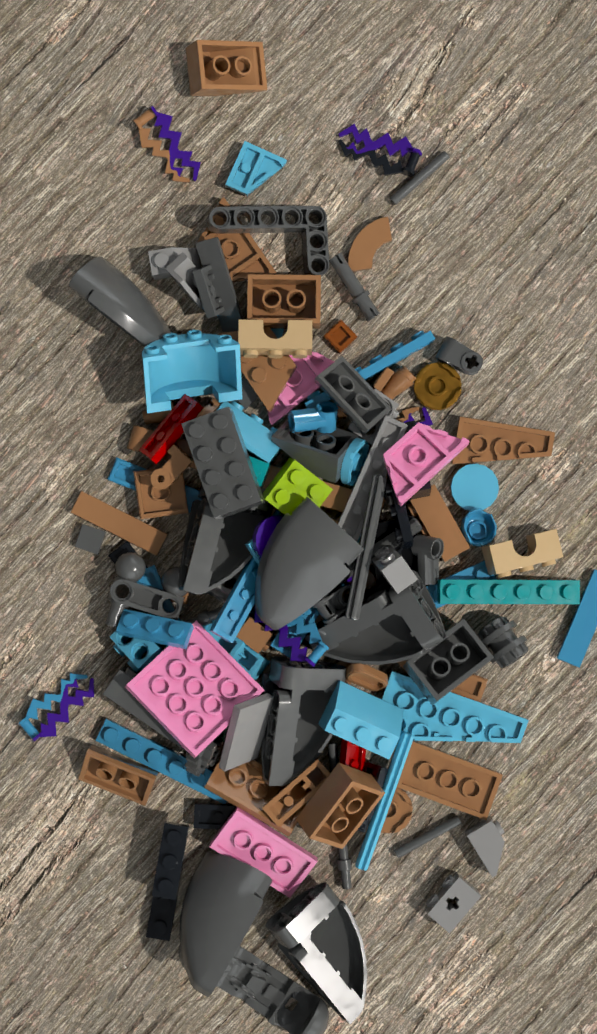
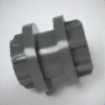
(503, 641)

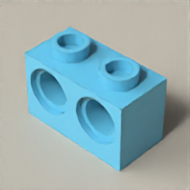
(135, 650)

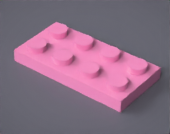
(264, 849)

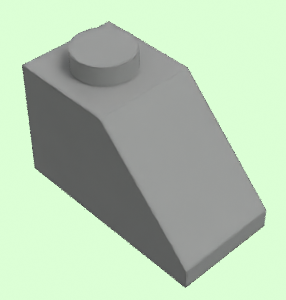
(162, 258)
(488, 843)

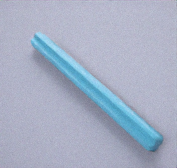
(382, 807)

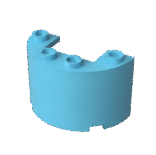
(191, 366)

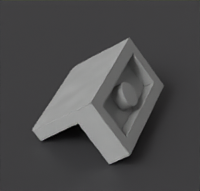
(182, 273)

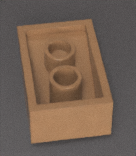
(225, 67)

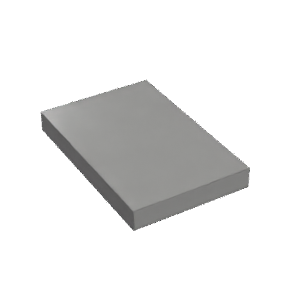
(245, 731)

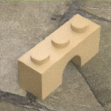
(255, 342)
(542, 548)

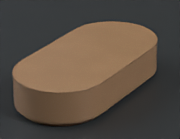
(367, 677)

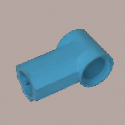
(321, 418)

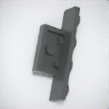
(216, 285)

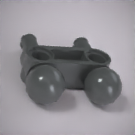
(130, 569)

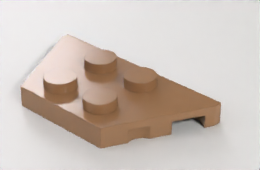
(240, 251)
(266, 374)

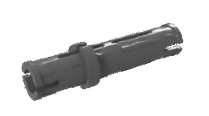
(354, 287)

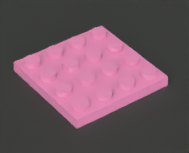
(194, 690)

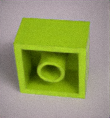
(292, 486)

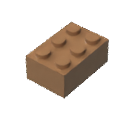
(284, 298)
(340, 806)

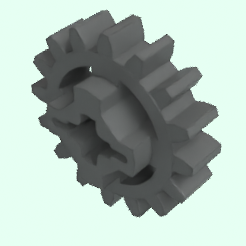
(205, 758)

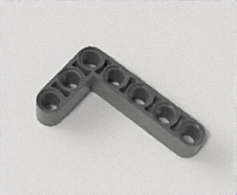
(279, 225)

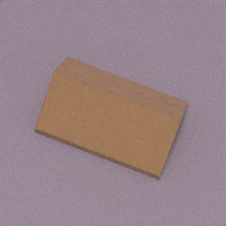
(118, 774)

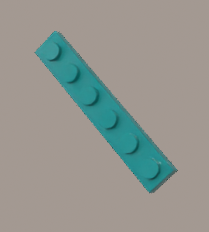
(508, 591)

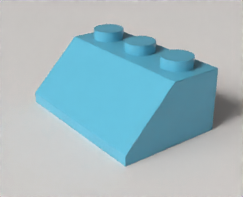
(255, 435)
(363, 719)

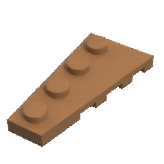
(501, 441)

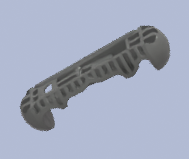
(269, 992)

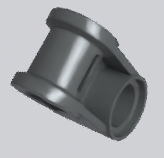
(455, 354)
(334, 604)

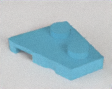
(253, 168)

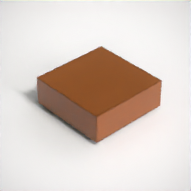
(340, 336)

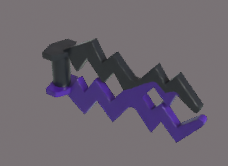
(371, 146)

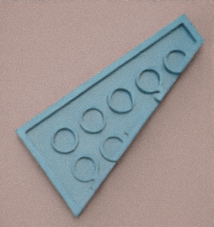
(451, 717)

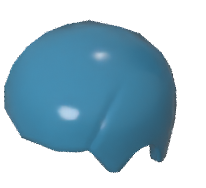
(478, 527)

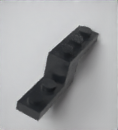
(403, 531)
(167, 881)

